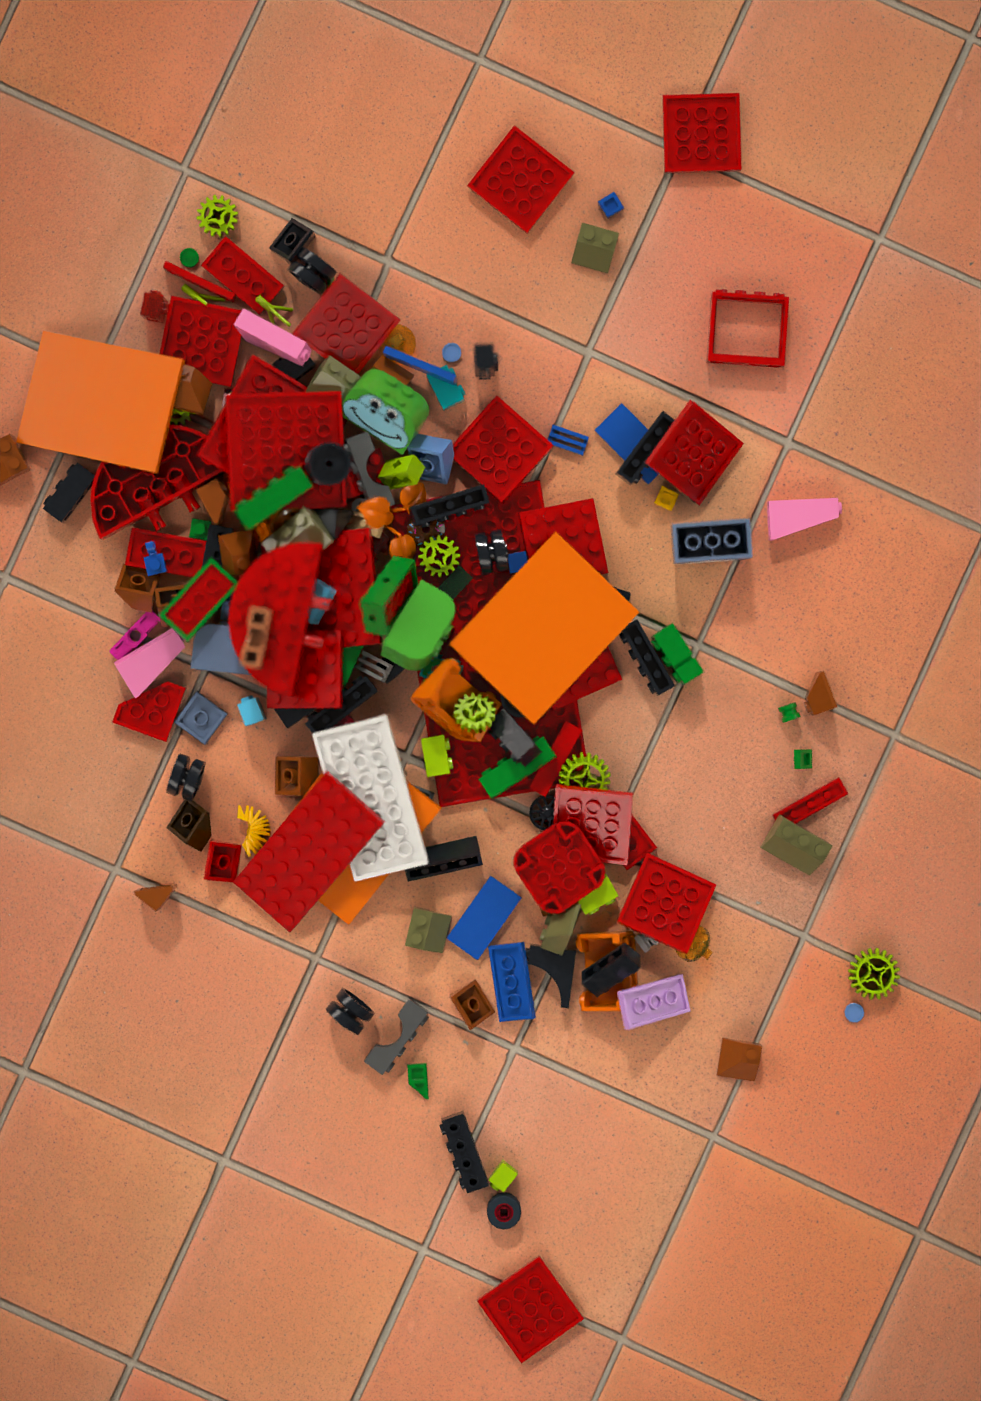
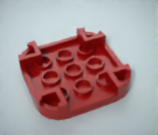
(559, 867)

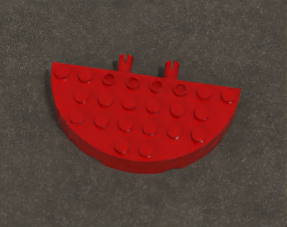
(129, 494)
(287, 584)

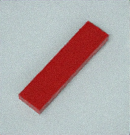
(200, 282)
(562, 747)
(814, 801)

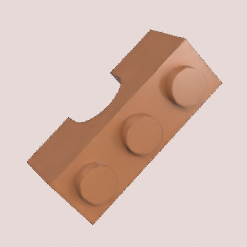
(258, 632)

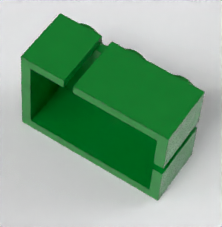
(676, 654)

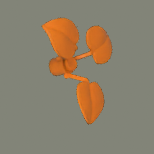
(379, 514)

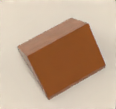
(155, 896)
(472, 1004)

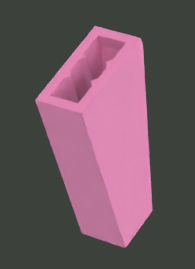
(272, 338)
(796, 515)
(149, 660)

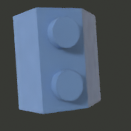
(435, 455)

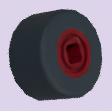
(504, 1204)

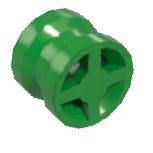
(789, 712)

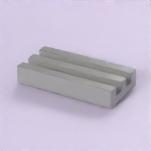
(363, 661)

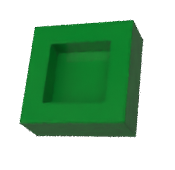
(199, 529)
(803, 759)

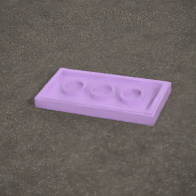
(653, 1001)

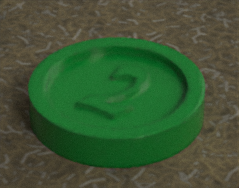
(189, 257)

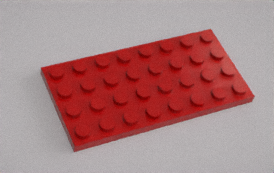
(309, 851)

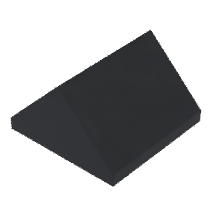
(292, 240)
(334, 520)

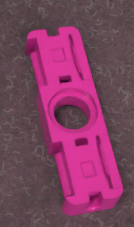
(144, 626)

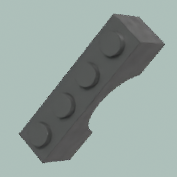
(359, 449)
(382, 1056)

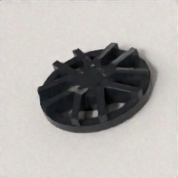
(546, 812)

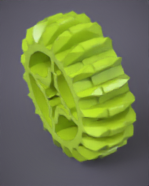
(578, 775)
(881, 970)

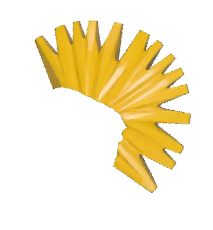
(255, 829)

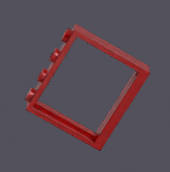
(757, 297)

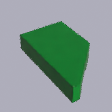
(418, 1078)

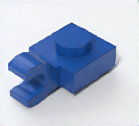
(154, 562)

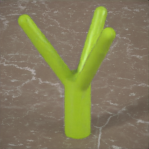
(199, 297)
(271, 309)

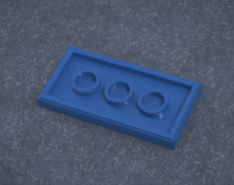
(622, 433)
(484, 917)
(511, 981)

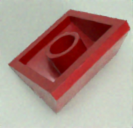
(222, 861)

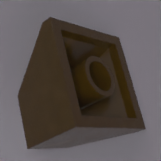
(191, 825)

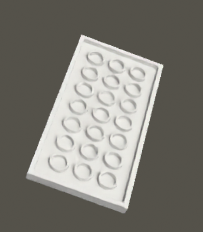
(369, 765)

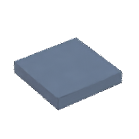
(200, 718)

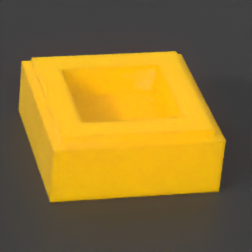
(666, 498)

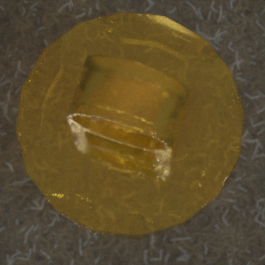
(400, 339)
(698, 947)

